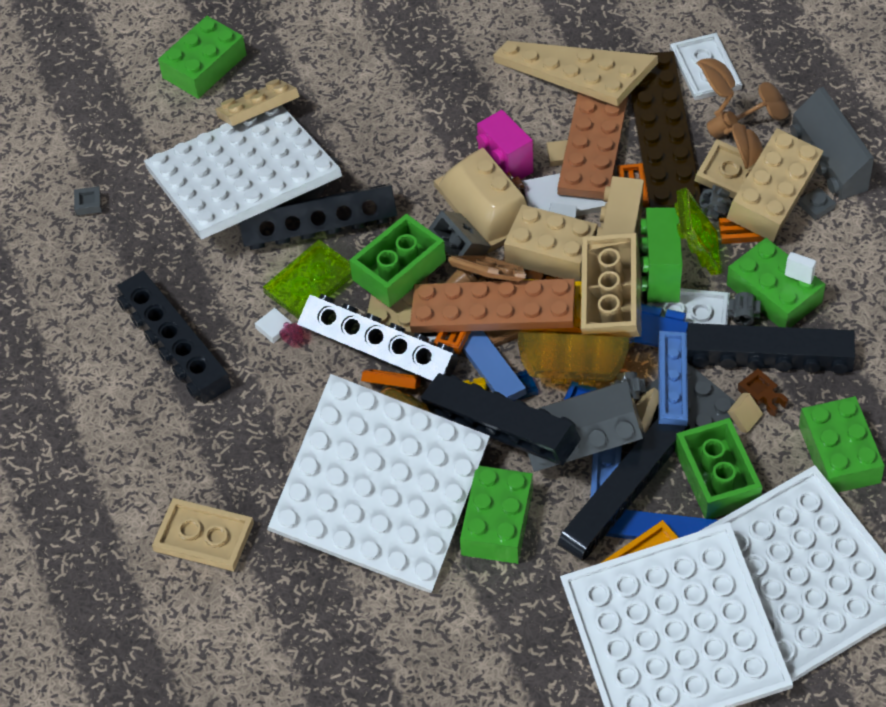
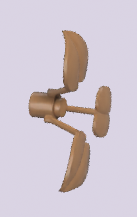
(726, 122)

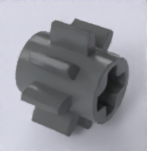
(715, 202)
(744, 308)
(636, 384)

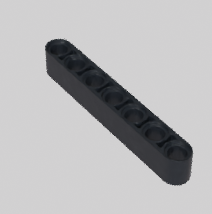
(620, 490)

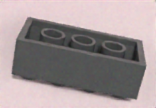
(845, 157)
(601, 418)

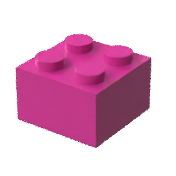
(506, 144)

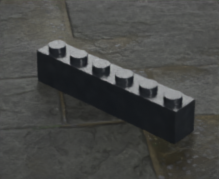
(770, 347)
(502, 418)

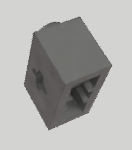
(458, 235)

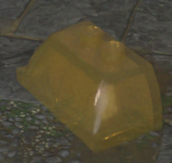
(573, 356)

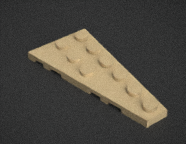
(593, 72)

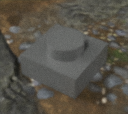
(87, 201)
(817, 203)

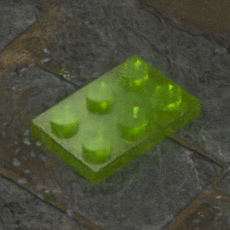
(698, 231)
(312, 273)

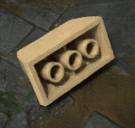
(482, 196)
(611, 285)

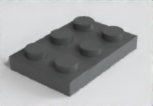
(705, 399)

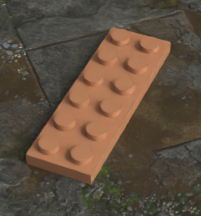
(591, 147)
(493, 306)

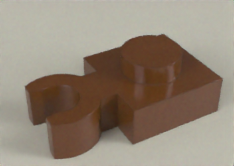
(763, 391)

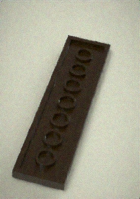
(664, 134)

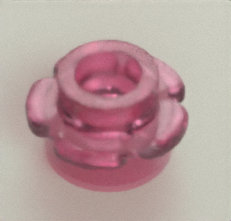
(292, 333)

